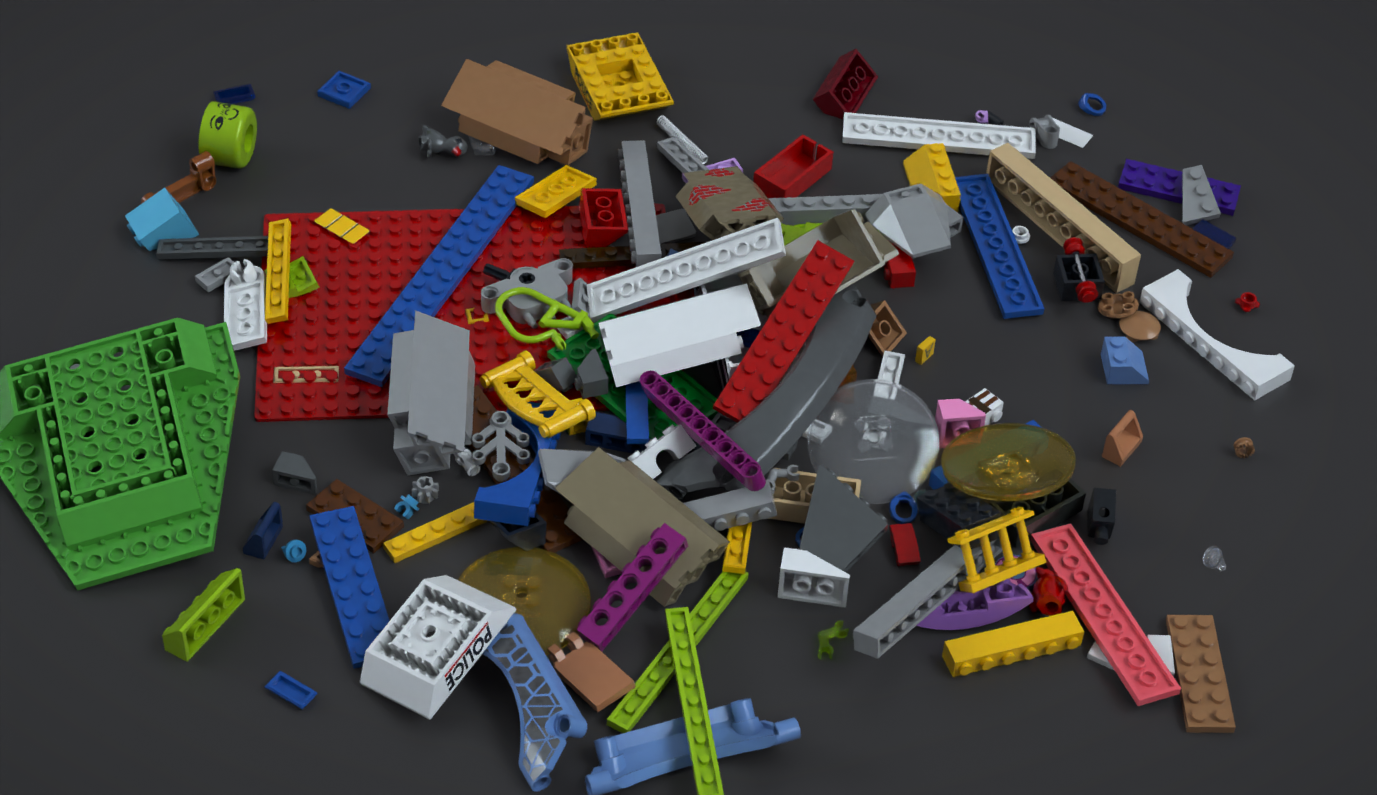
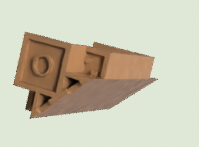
(519, 112)

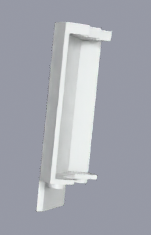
(678, 334)

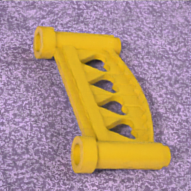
(521, 370)

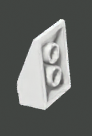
(811, 579)

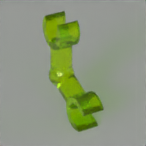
(824, 635)

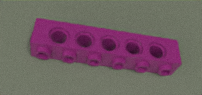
(631, 599)

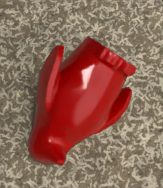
(1048, 592)

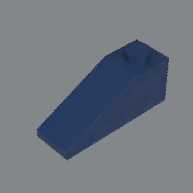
(610, 433)

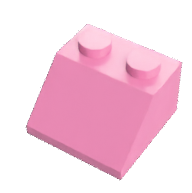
(955, 418)

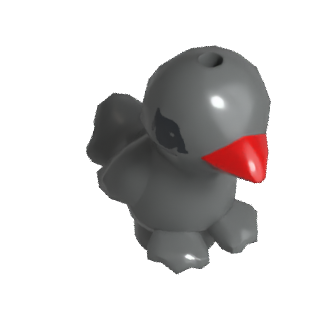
(435, 142)

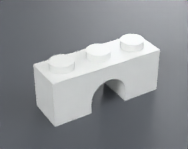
(674, 441)

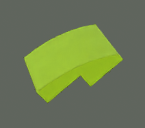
(300, 278)

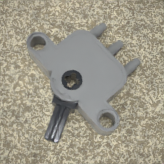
(548, 279)

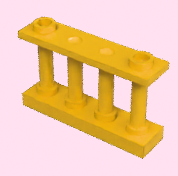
(1011, 566)

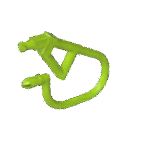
(580, 318)

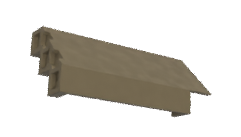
(620, 509)

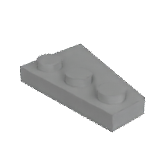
(1197, 197)

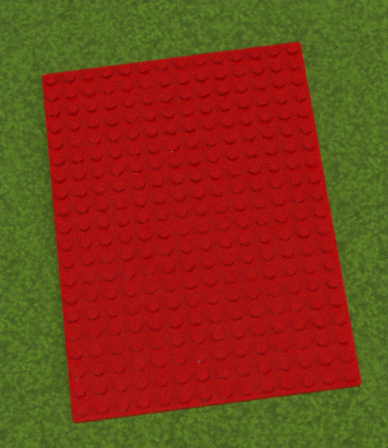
(367, 277)

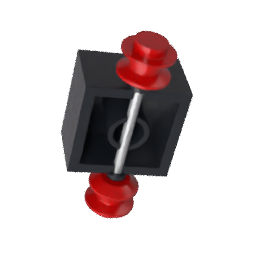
(1078, 274)

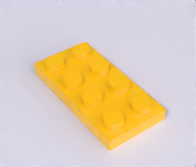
(555, 191)

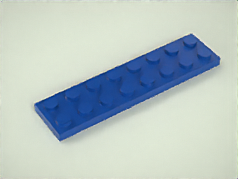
(350, 579)

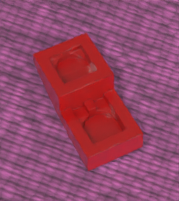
(905, 544)

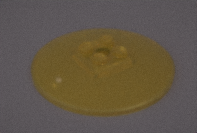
(1008, 462)
(553, 586)

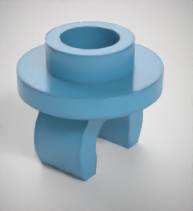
(408, 503)
(294, 550)

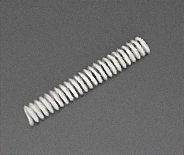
(688, 141)

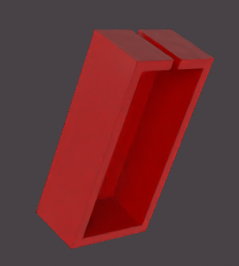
(794, 169)

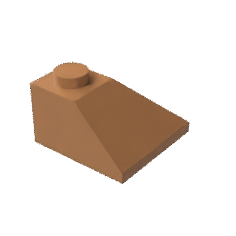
(886, 328)

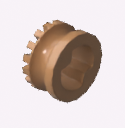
(1239, 447)

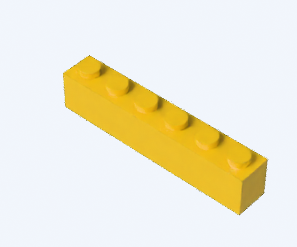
(1012, 643)

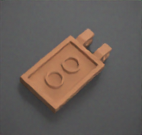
(590, 673)

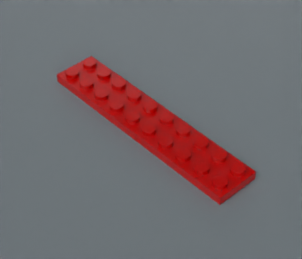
(784, 332)

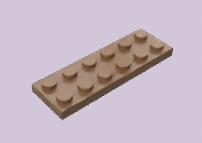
(1200, 674)

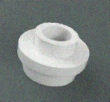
(1021, 234)

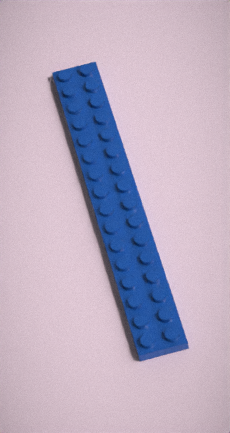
(441, 271)

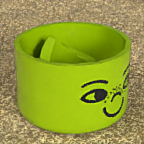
(228, 134)

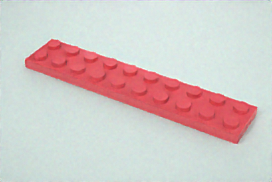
(1106, 616)

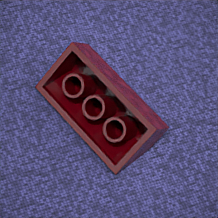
(845, 85)

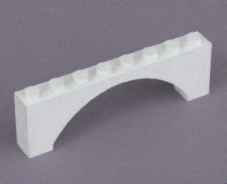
(1249, 371)

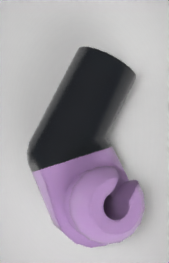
(988, 118)

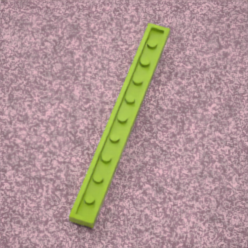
(662, 667)
(693, 702)

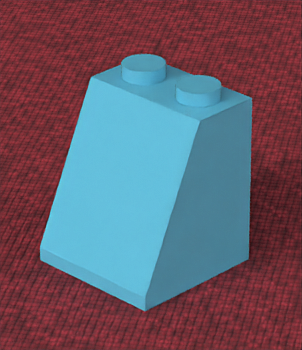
(159, 219)

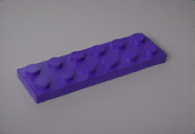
(1167, 185)

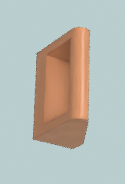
(1123, 439)

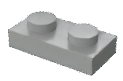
(215, 275)
(580, 296)

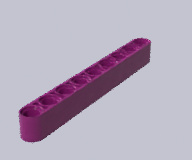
(703, 431)

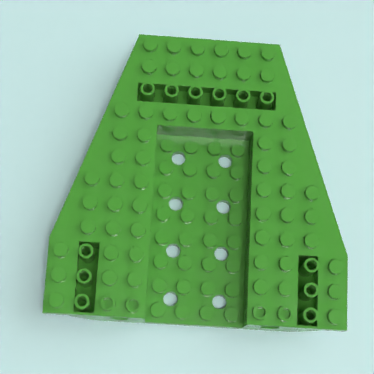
(132, 509)

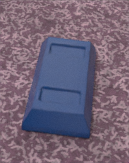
(291, 690)

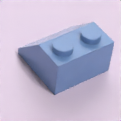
(1123, 362)

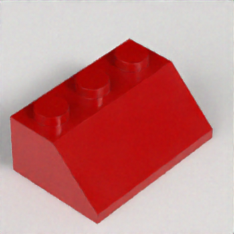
(602, 216)

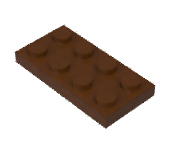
(375, 522)

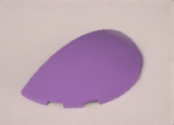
(980, 608)

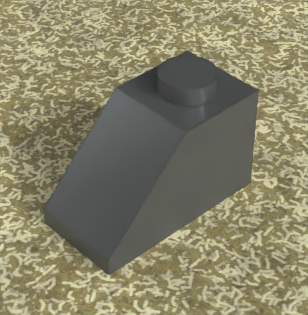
(558, 374)
(591, 376)
(294, 473)

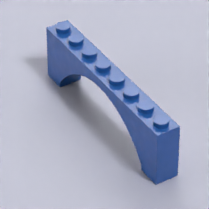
(517, 498)

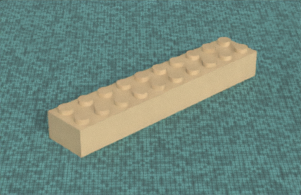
(1061, 214)

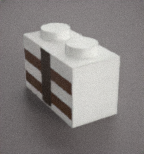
(989, 404)

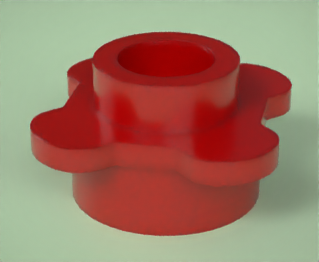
(1247, 301)

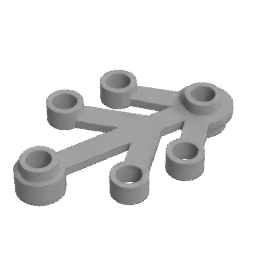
(499, 423)

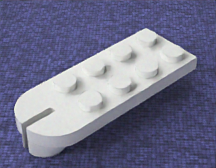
(245, 305)

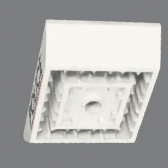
(423, 669)

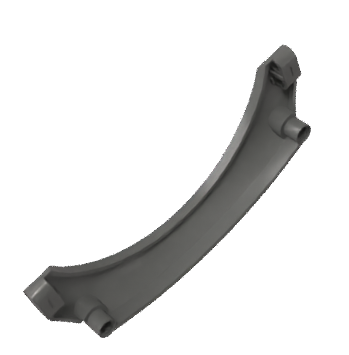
(792, 405)

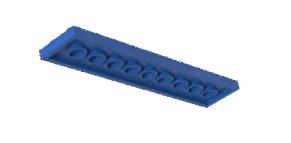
(997, 248)

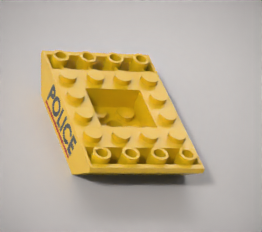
(617, 76)

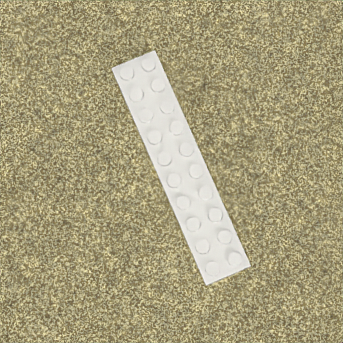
(915, 132)
(686, 269)

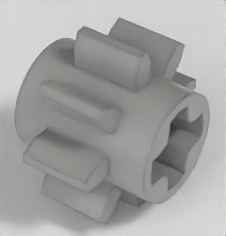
(425, 490)

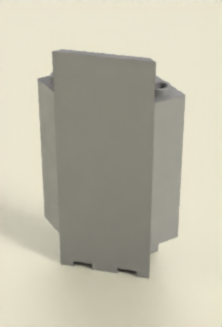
(431, 394)

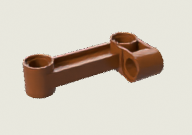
(201, 178)

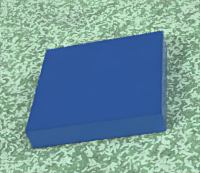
(344, 89)

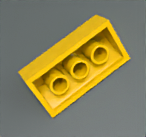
(933, 169)

